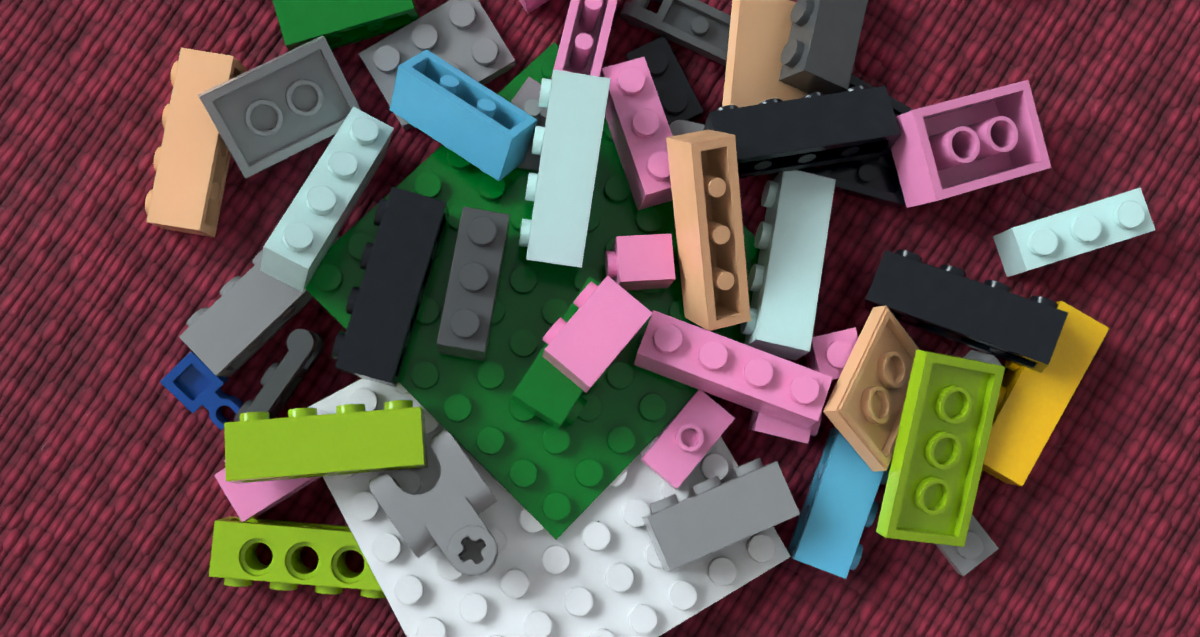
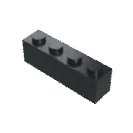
(809, 130)
(392, 286)
(966, 310)

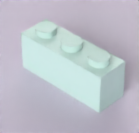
(1073, 232)

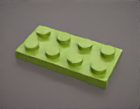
(940, 449)

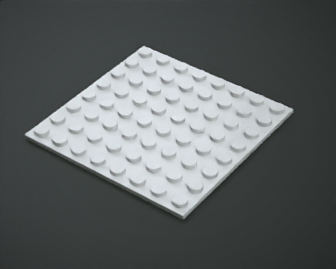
(584, 584)

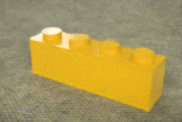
(1035, 401)

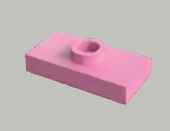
(687, 439)

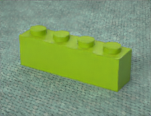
(325, 444)

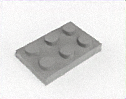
(454, 32)
(280, 106)

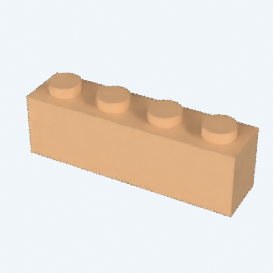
(192, 156)
(709, 228)

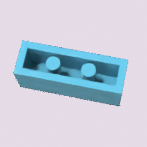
(462, 114)
(836, 509)

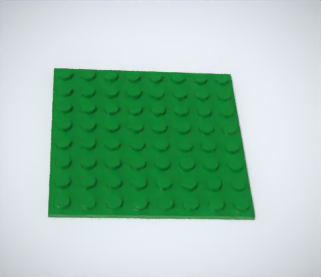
(542, 467)

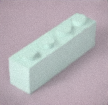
(566, 169)
(326, 200)
(789, 263)

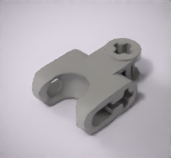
(446, 512)

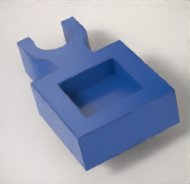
(198, 387)

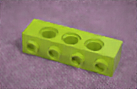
(236, 559)

